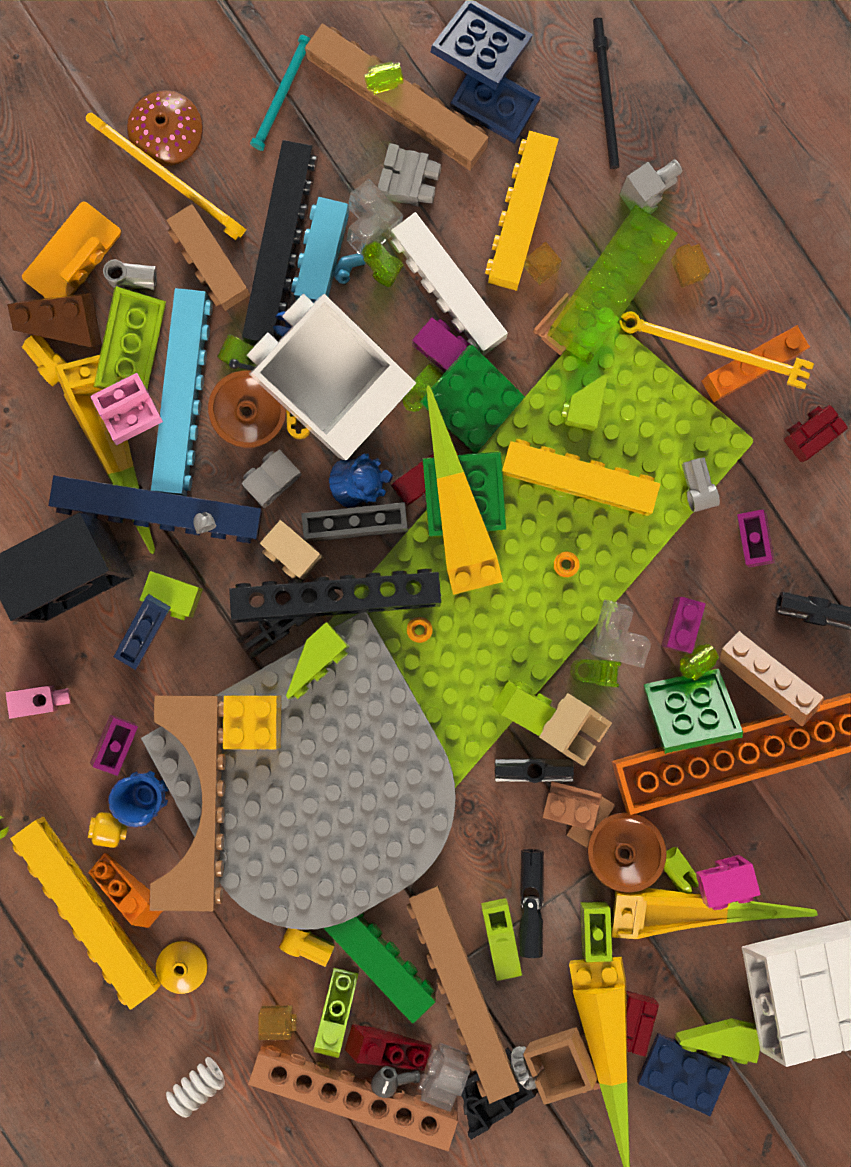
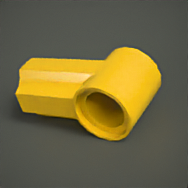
(43, 357)
(303, 943)

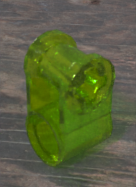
(235, 349)
(427, 377)
(600, 672)

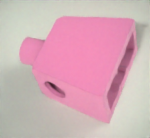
(26, 702)

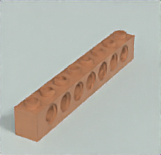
(338, 1102)

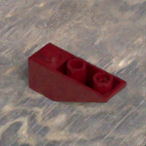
(386, 1048)

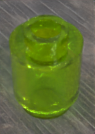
(384, 77)
(699, 662)

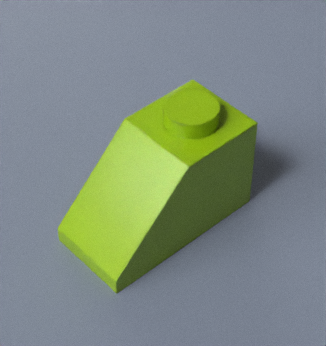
(585, 406)

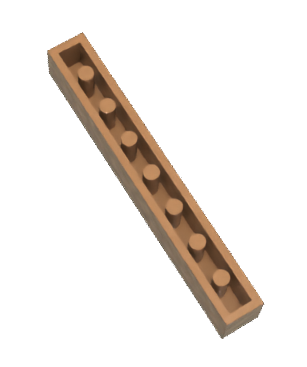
(405, 104)
(464, 994)

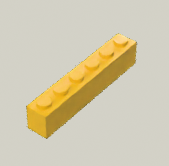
(522, 211)
(580, 478)

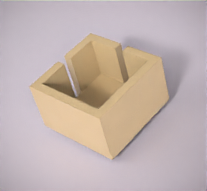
(290, 549)
(566, 723)

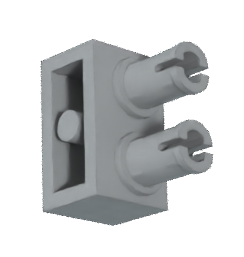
(646, 186)

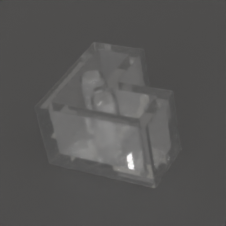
(374, 214)
(613, 639)
(445, 1076)

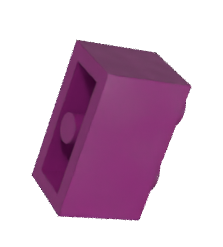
(439, 344)
(756, 538)
(683, 624)
(113, 745)

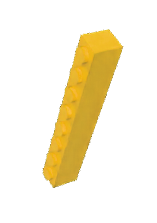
(85, 912)

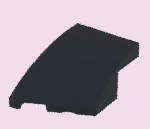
(481, 1113)

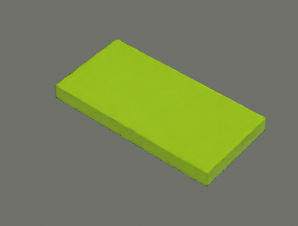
(129, 338)

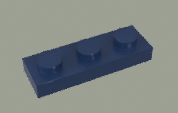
(142, 631)

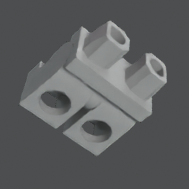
(405, 176)

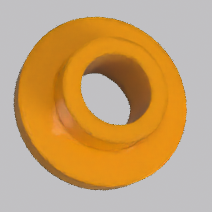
(572, 558)
(411, 629)

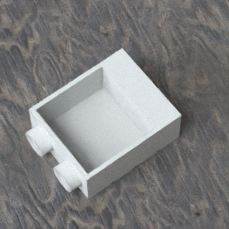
(329, 375)
(802, 993)

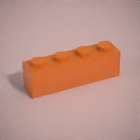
(738, 374)

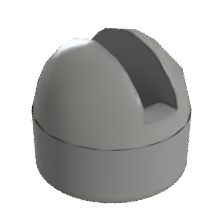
(204, 522)

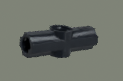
(814, 610)
(551, 770)

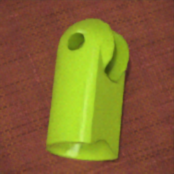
(677, 868)

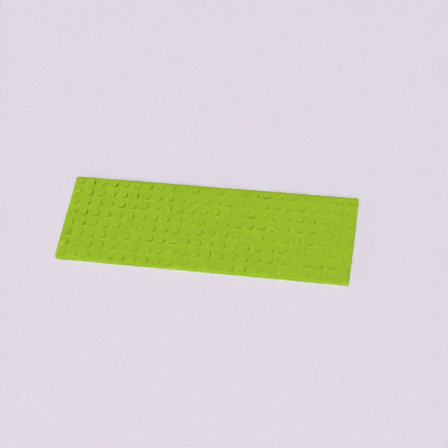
(535, 617)

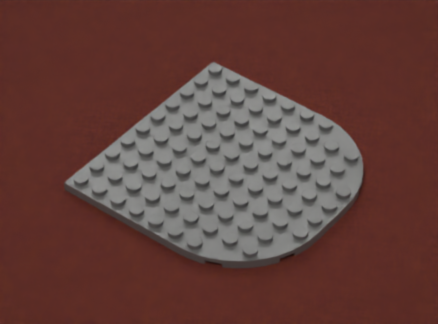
(345, 803)

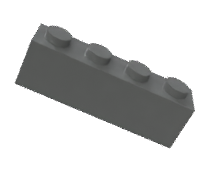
(354, 522)

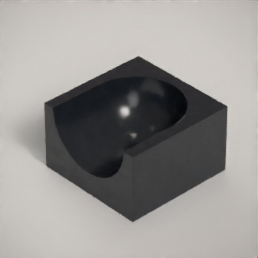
(60, 569)

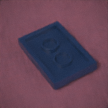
(499, 110)
(683, 1075)

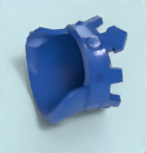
(358, 481)
(137, 799)

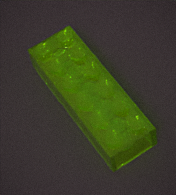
(612, 284)

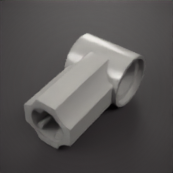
(133, 275)
(701, 491)

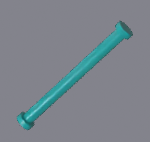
(258, 141)

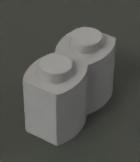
(271, 478)

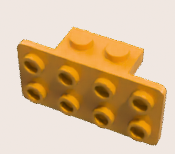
(72, 253)

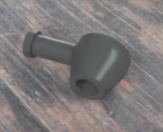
(387, 1087)

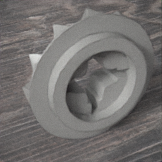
(521, 1069)

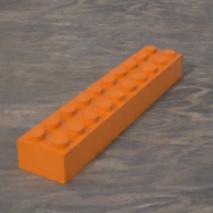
(766, 749)

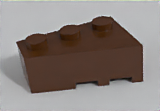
(59, 318)

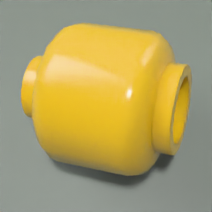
(106, 830)

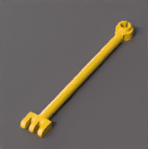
(232, 227)
(791, 371)

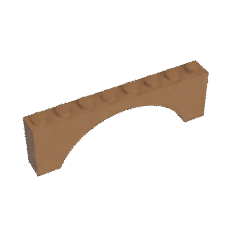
(195, 879)

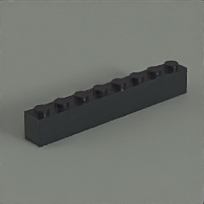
(279, 240)

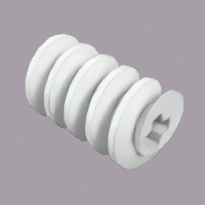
(197, 1090)

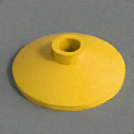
(185, 955)

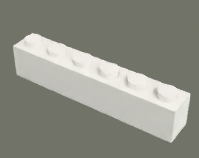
(448, 284)

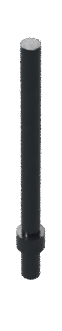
(600, 46)

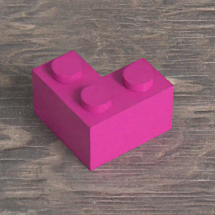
(728, 882)

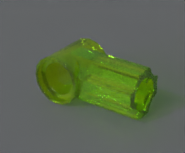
(384, 265)

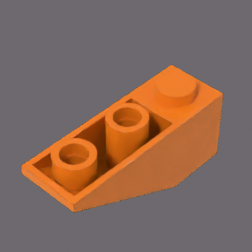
(124, 891)

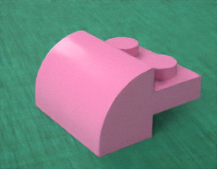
(126, 408)

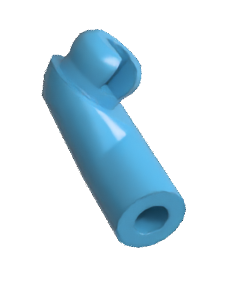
(345, 266)

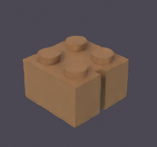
(565, 1065)

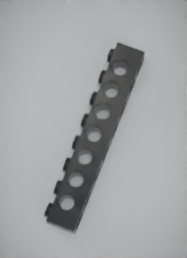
(323, 606)

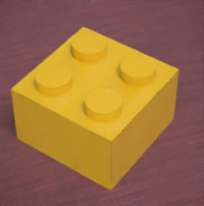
(252, 722)

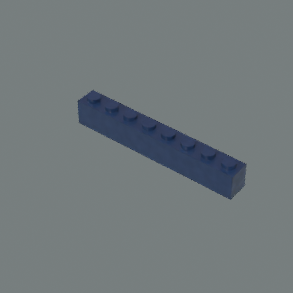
(152, 507)

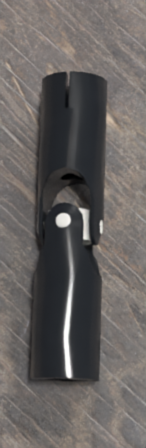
(531, 922)

